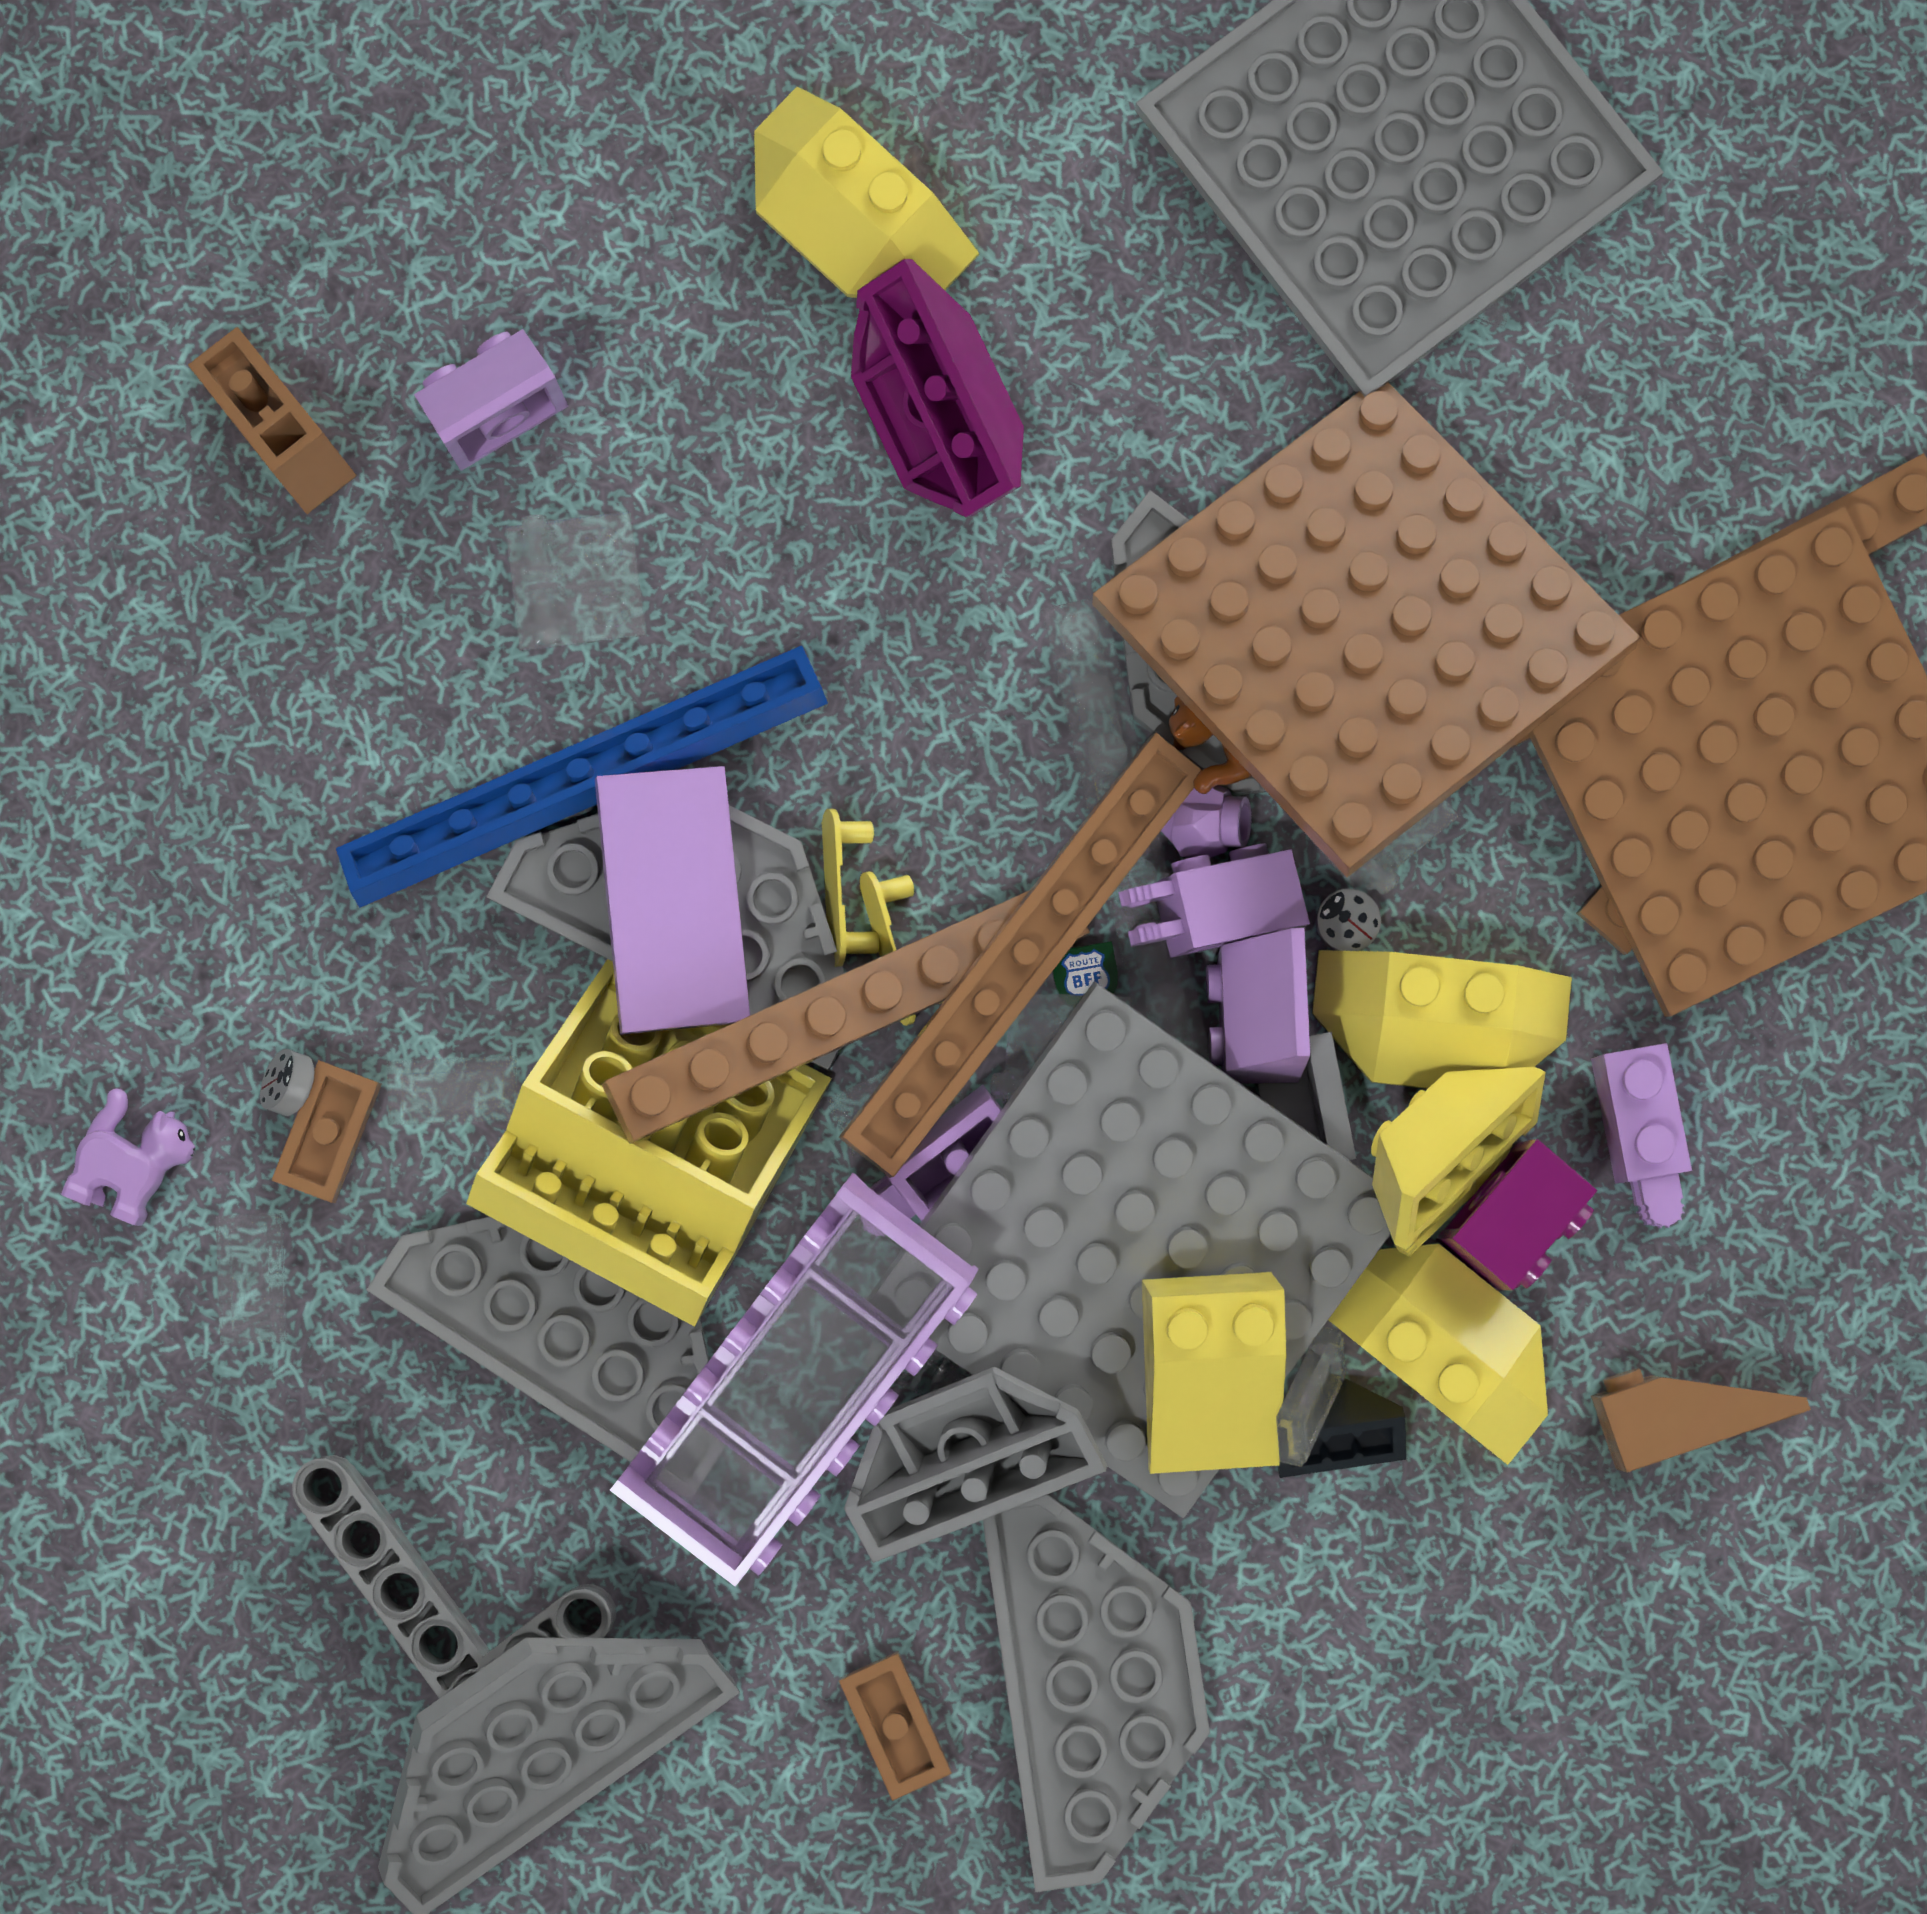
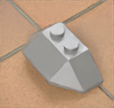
(964, 1460)

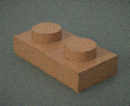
(327, 1132)
(895, 1725)

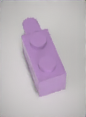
(1221, 902)
(1644, 1129)
(939, 1155)

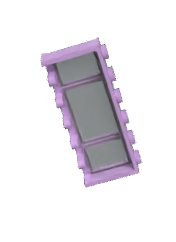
(797, 1382)

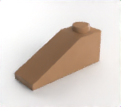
(272, 420)
(1668, 1416)

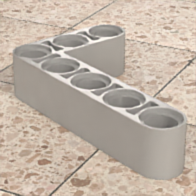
(434, 1604)

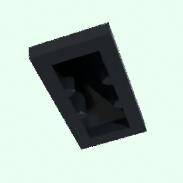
(1356, 1433)

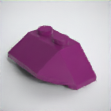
(934, 393)

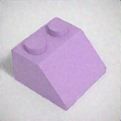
(490, 397)
(1261, 1008)

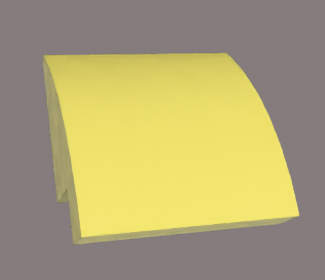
(648, 1212)

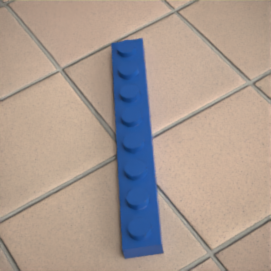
(566, 779)

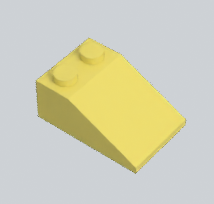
(1213, 1371)

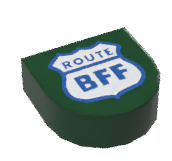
(1084, 966)

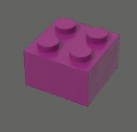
(1519, 1216)

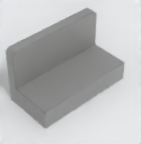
(1317, 1098)

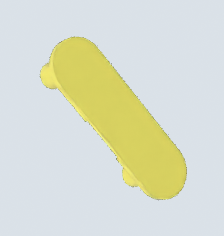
(834, 835)
(875, 897)

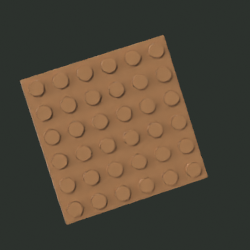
(1364, 624)
(1751, 763)

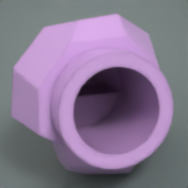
(1209, 823)

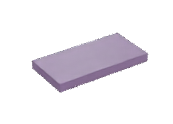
(672, 899)

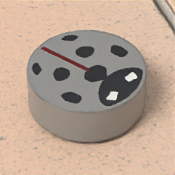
(1348, 920)
(287, 1082)

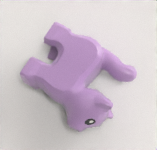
(130, 1170)

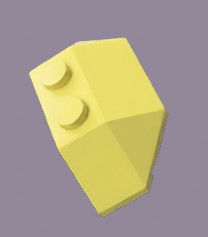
(849, 199)
(1431, 1015)
(1449, 1146)
(1451, 1343)

